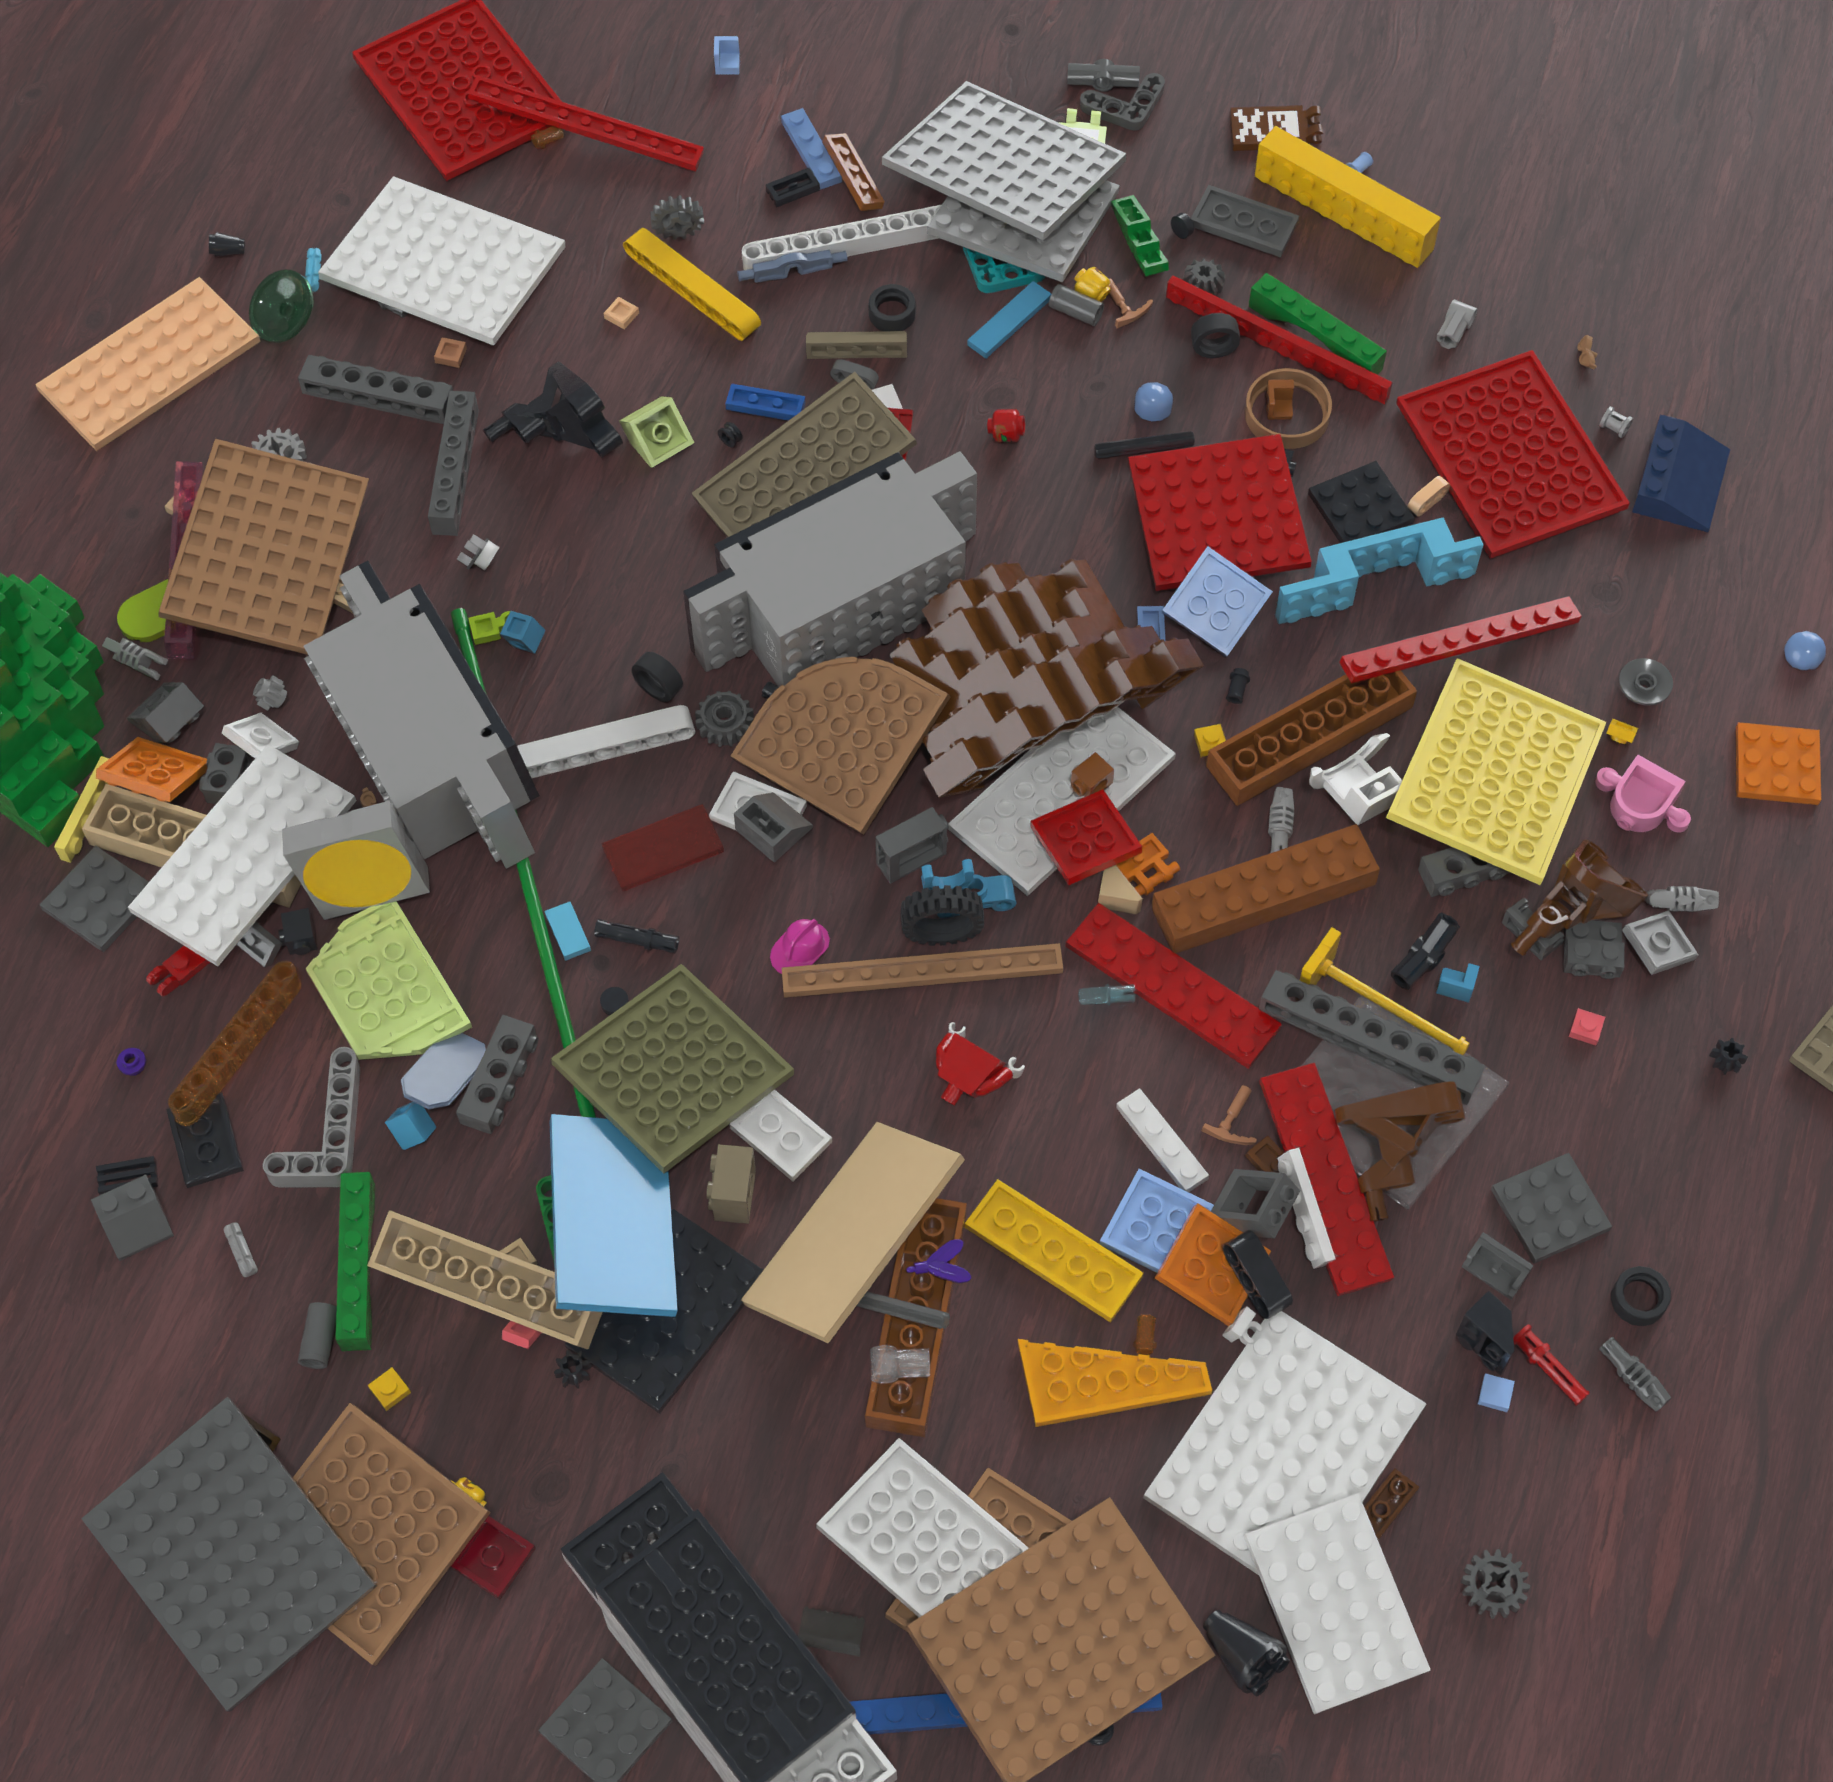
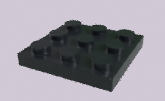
(1360, 503)

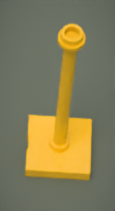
(1321, 964)

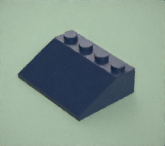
(1681, 475)

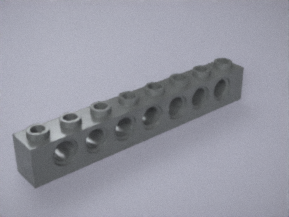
(1354, 1037)

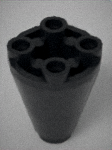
(1246, 1651)

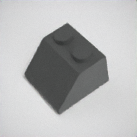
(166, 712)
(132, 1217)

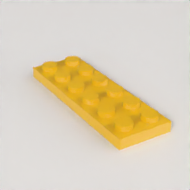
(1054, 1250)

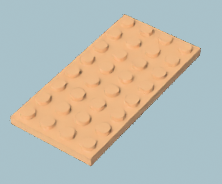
(147, 363)

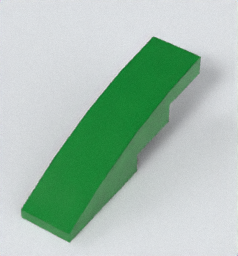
(1139, 235)

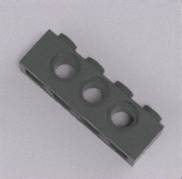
(1441, 882)
(508, 1034)

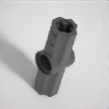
(1103, 75)

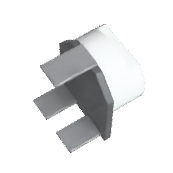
(483, 550)

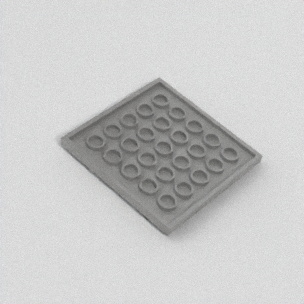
(997, 239)

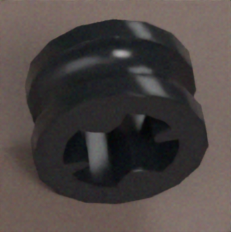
(730, 434)

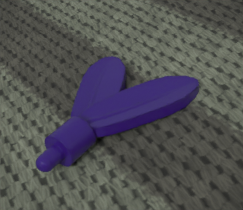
(938, 1264)

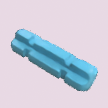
(312, 267)

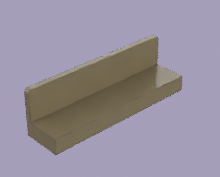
(856, 345)

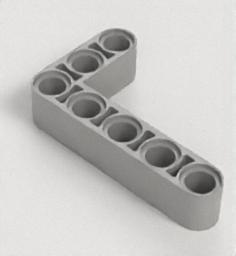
(333, 1130)

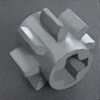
(270, 693)

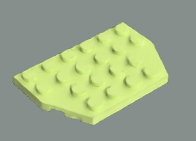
(385, 986)

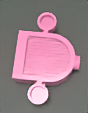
(1644, 796)

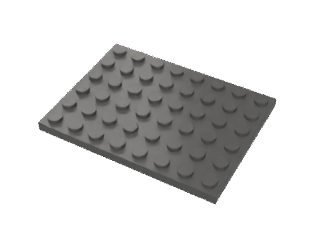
(228, 1553)

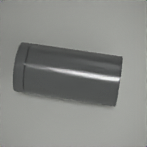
(1076, 305)
(317, 1335)

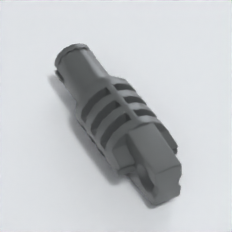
(1636, 1375)

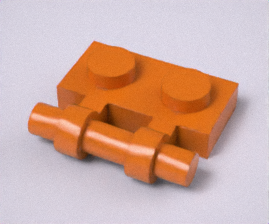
(1151, 857)

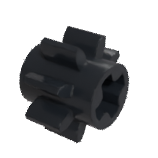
(1725, 1049)
(564, 1371)

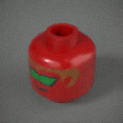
(1006, 425)

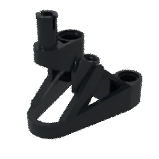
(574, 419)

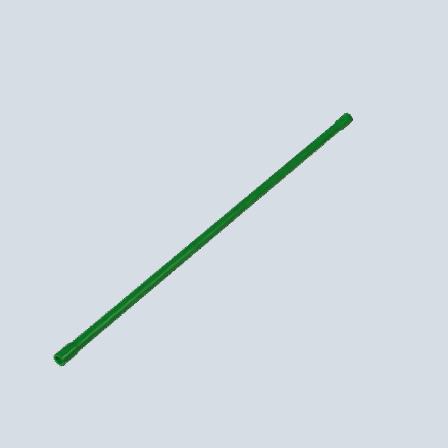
(553, 981)

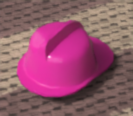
(800, 945)

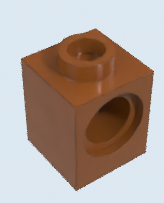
(1091, 776)

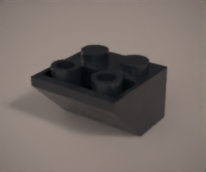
(1488, 1332)

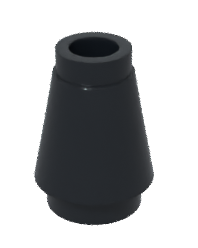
(225, 245)

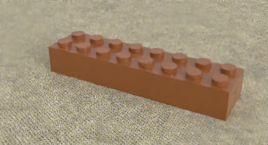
(1307, 732)
(1265, 889)
(906, 1403)

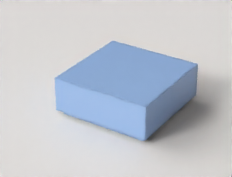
(1496, 1392)

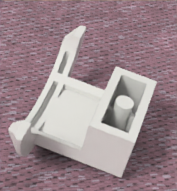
(1356, 785)

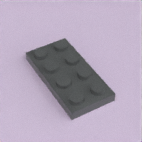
(1244, 220)

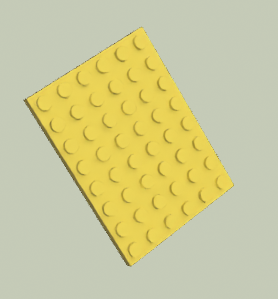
(1497, 771)

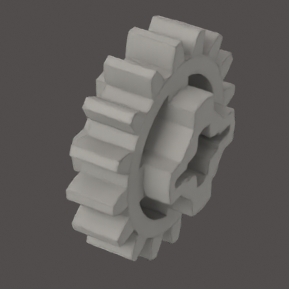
(283, 443)

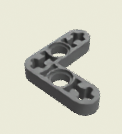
(1127, 111)

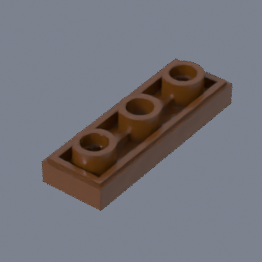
(1392, 1499)

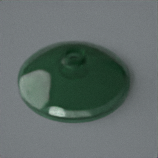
(281, 306)

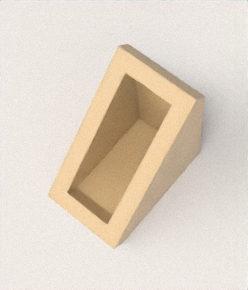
(1118, 893)

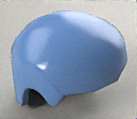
(1153, 401)
(1805, 650)

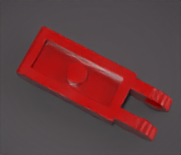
(181, 967)

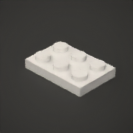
(739, 791)
(781, 1134)

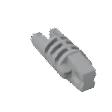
(134, 656)
(1683, 898)

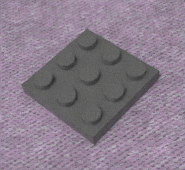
(96, 898)
(1551, 1208)
(605, 1725)

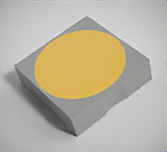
(355, 860)

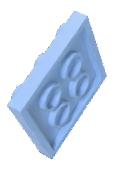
(1217, 601)
(1149, 1220)

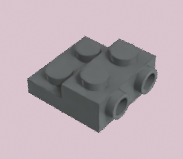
(1594, 949)

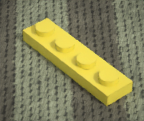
(71, 837)

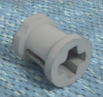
(1616, 422)

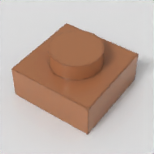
(450, 352)

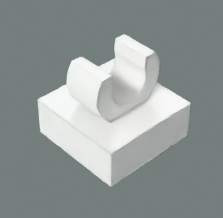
(1241, 1325)

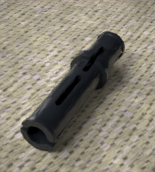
(632, 935)

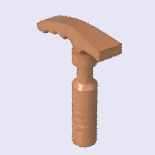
(1128, 315)
(1222, 1133)

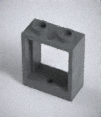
(911, 844)
(1241, 1189)

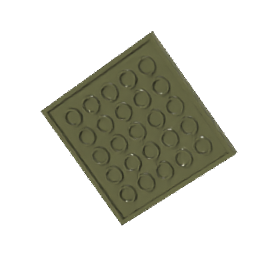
(672, 1067)

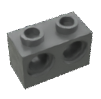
(221, 774)

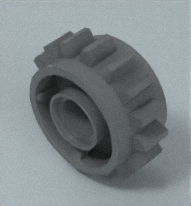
(719, 706)

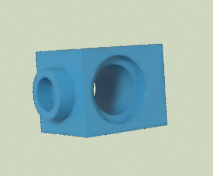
(522, 632)

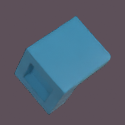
(1458, 984)
(410, 1125)

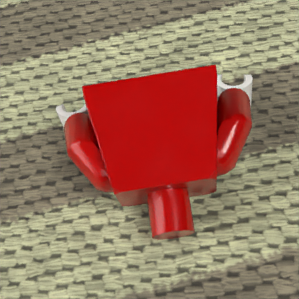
(970, 1067)

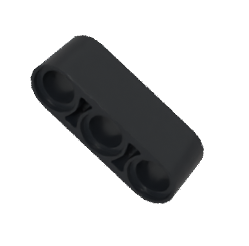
(1257, 1274)

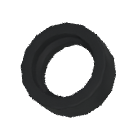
(887, 293)
(1215, 324)
(657, 676)
(1650, 1277)

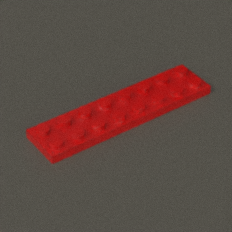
(1174, 985)
(1308, 1123)

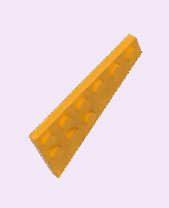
(1094, 1382)

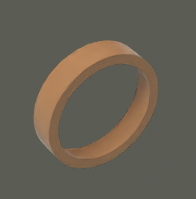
(1301, 380)

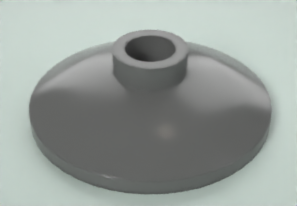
(1648, 673)

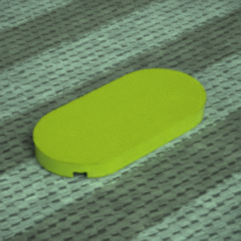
(140, 614)

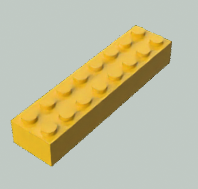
(1347, 196)

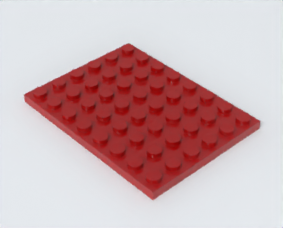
(427, 80)
(1512, 453)

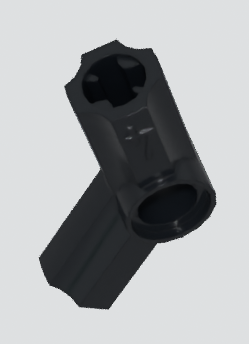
(1426, 951)

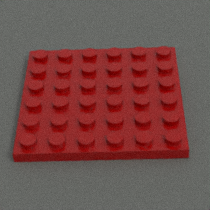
(1223, 498)

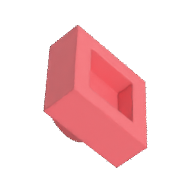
(1587, 1026)
(519, 1334)

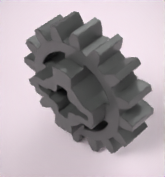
(677, 217)
(1501, 1593)

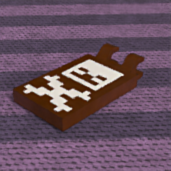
(1252, 124)

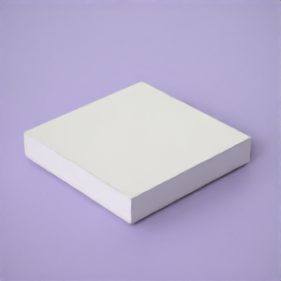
(257, 732)

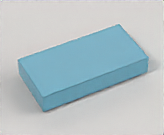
(567, 931)

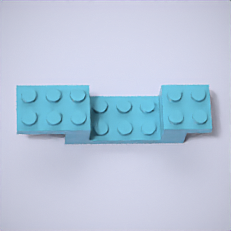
(1342, 565)

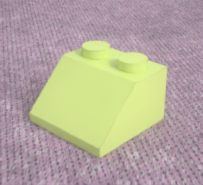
(657, 431)

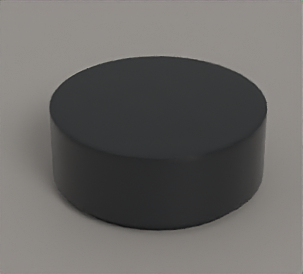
(1182, 225)
(613, 999)

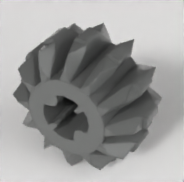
(1205, 276)

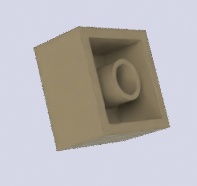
(732, 1183)

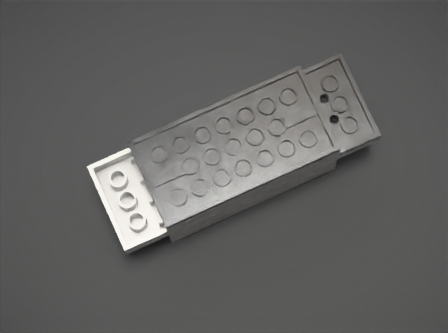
(718, 1647)

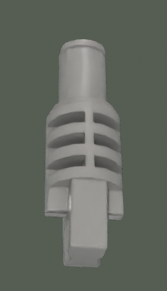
(1281, 818)

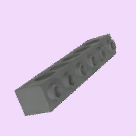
(374, 388)
(453, 463)

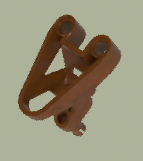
(1595, 883)
(1381, 1116)

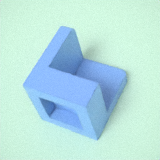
(726, 54)

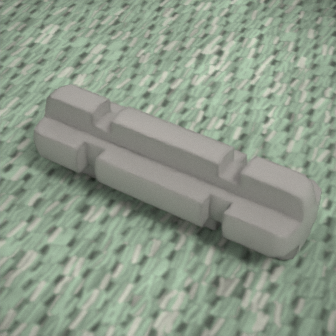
(240, 1249)

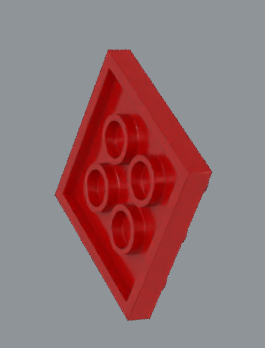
(1086, 837)

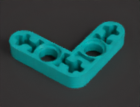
(997, 273)

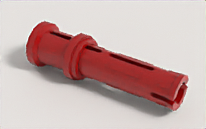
(1540, 1354)

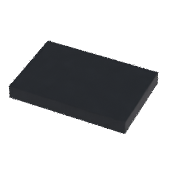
(208, 1146)

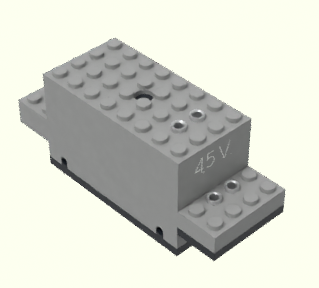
(836, 568)
(422, 721)

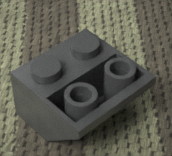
(770, 824)

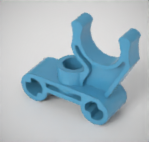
(994, 890)

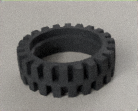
(944, 930)

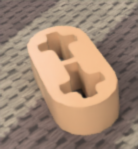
(1428, 496)

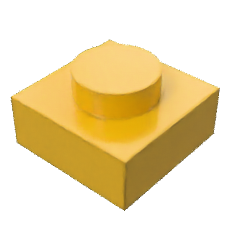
(1621, 731)
(1208, 738)
(389, 1389)

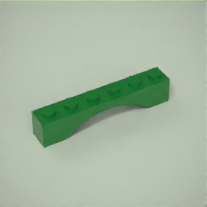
(1282, 303)
(353, 1282)

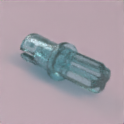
(1106, 994)

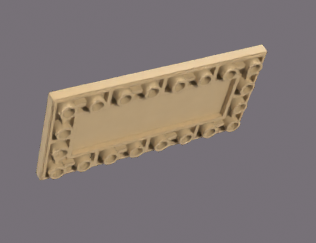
(852, 1231)

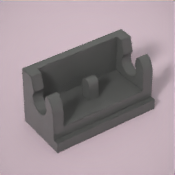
(1515, 921)
(1497, 1266)

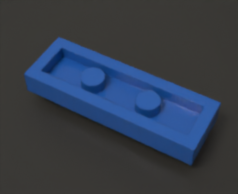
(764, 402)

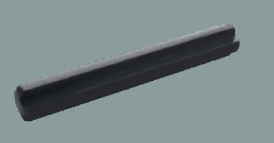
(1144, 444)

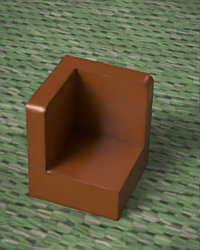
(1279, 399)

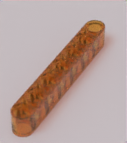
(233, 1055)

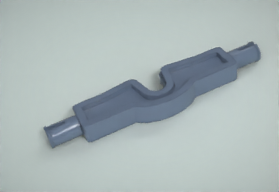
(780, 267)

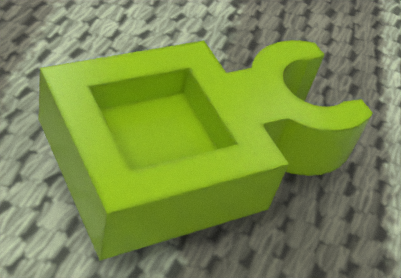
(487, 627)

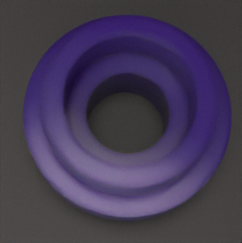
(131, 1068)

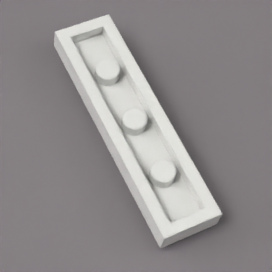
(1162, 1141)
(1308, 1215)

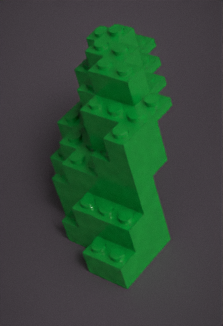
(45, 705)

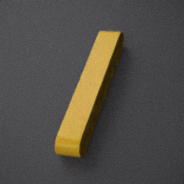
(692, 284)

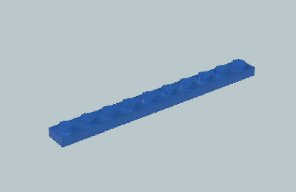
(926, 1713)

